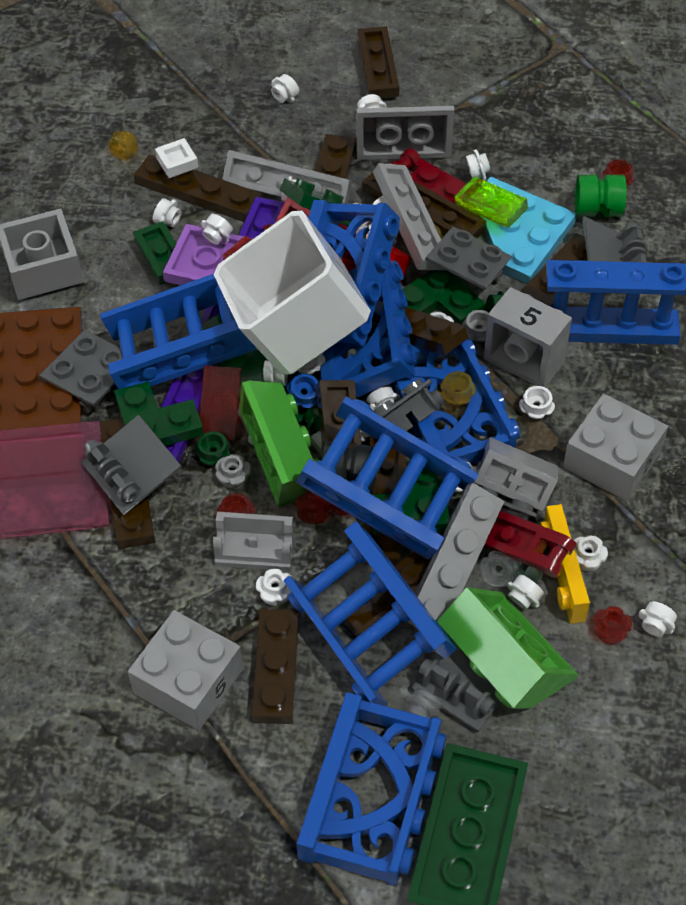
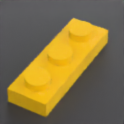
(572, 590)

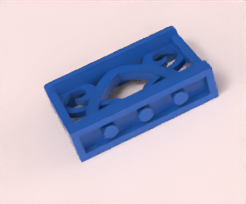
(369, 254)
(390, 334)
(485, 397)
(325, 823)

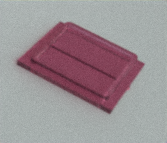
(46, 483)

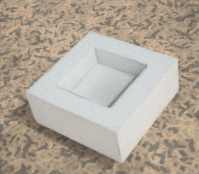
(176, 158)

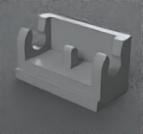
(516, 474)
(253, 541)

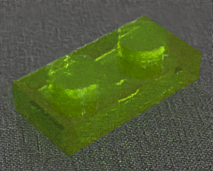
(491, 202)

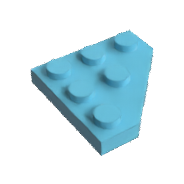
(531, 236)

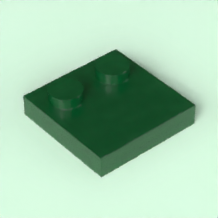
(303, 194)

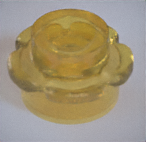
(123, 144)
(457, 381)

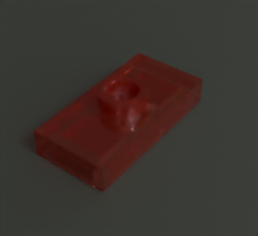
(220, 400)

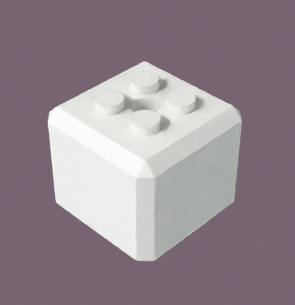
(291, 293)

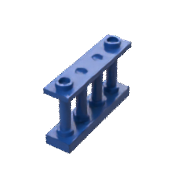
(619, 324)
(180, 356)
(355, 496)
(405, 608)

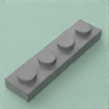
(268, 175)
(415, 222)
(459, 550)

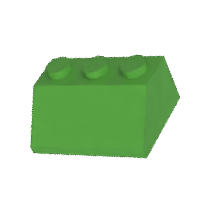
(276, 437)
(505, 648)

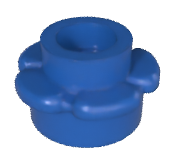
(303, 382)

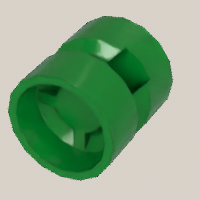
(600, 195)

